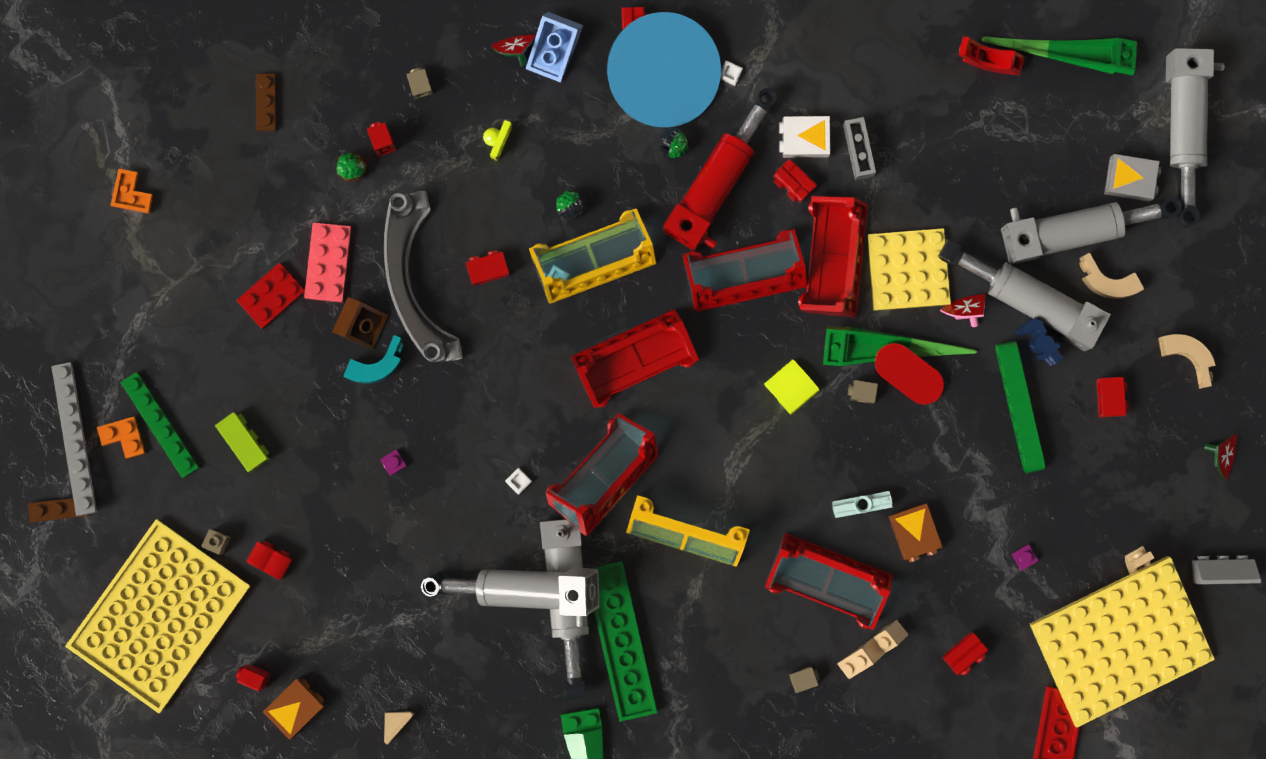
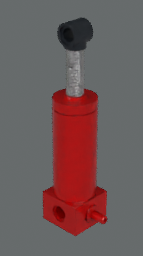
(716, 180)

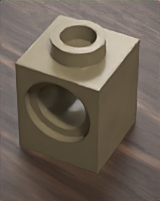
(419, 83)
(862, 391)
(216, 541)
(804, 679)

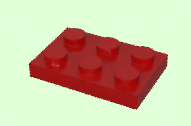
(270, 295)

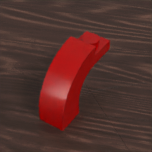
(990, 59)

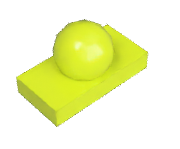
(497, 139)

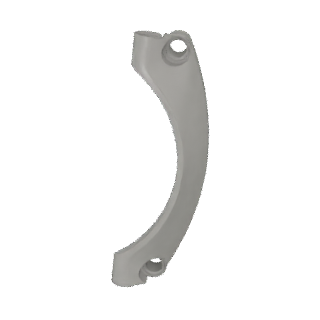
(398, 237)

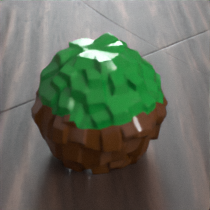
(351, 167)

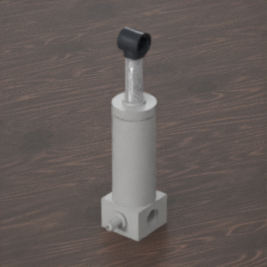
(1189, 76)
(1075, 228)
(1075, 321)
(562, 552)
(570, 592)

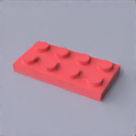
(327, 262)

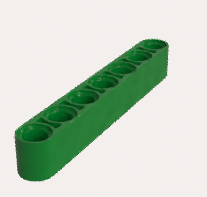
(1020, 407)

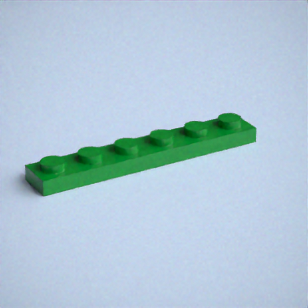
(160, 425)

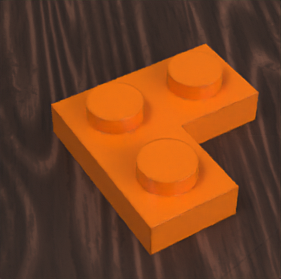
(126, 196)
(126, 432)

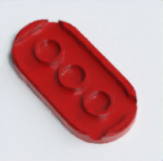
(909, 373)

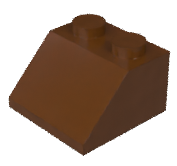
(360, 323)

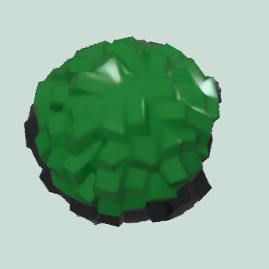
(674, 143)
(570, 205)

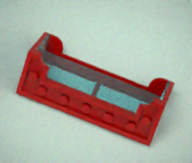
(745, 272)
(604, 474)
(830, 579)

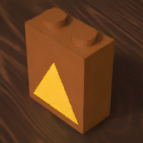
(915, 532)
(294, 707)

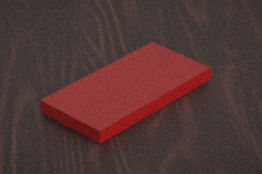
(1056, 730)

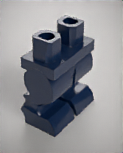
(1039, 342)

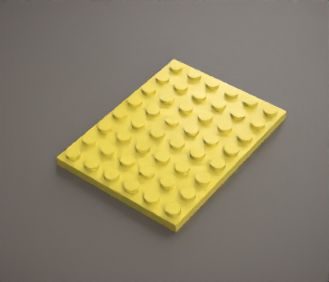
(158, 616)
(1122, 641)

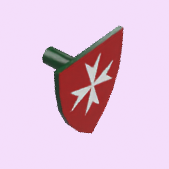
(515, 47)
(1224, 454)

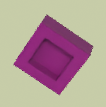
(393, 462)
(1024, 557)

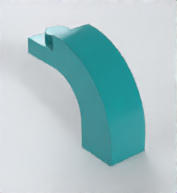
(379, 371)

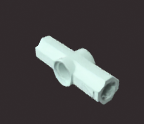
(874, 502)

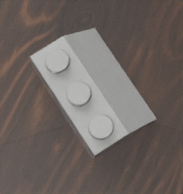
(1224, 570)

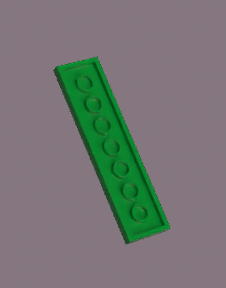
(622, 645)

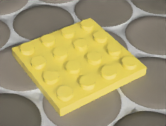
(908, 269)

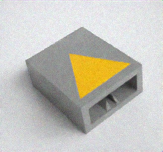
(1132, 178)

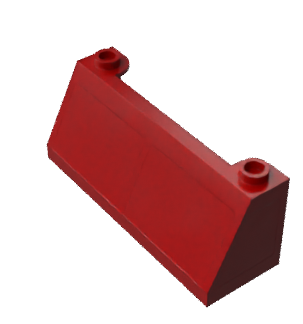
(835, 256)
(634, 357)

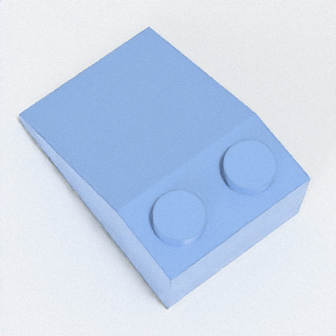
(553, 46)

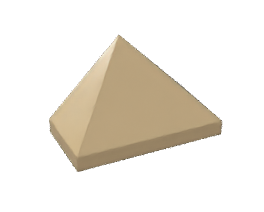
(394, 723)

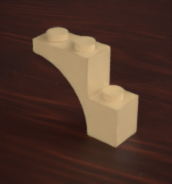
(873, 649)

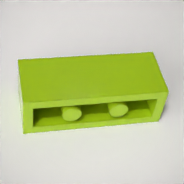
(243, 441)

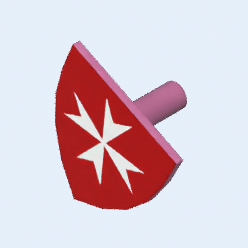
(967, 307)

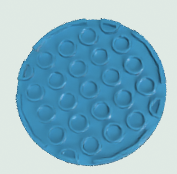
(664, 69)

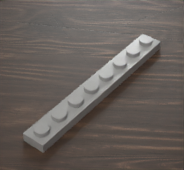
(74, 439)

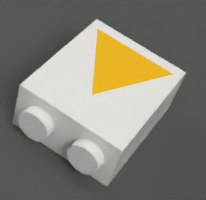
(805, 136)

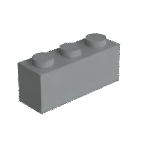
(859, 148)

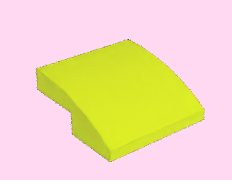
(791, 387)

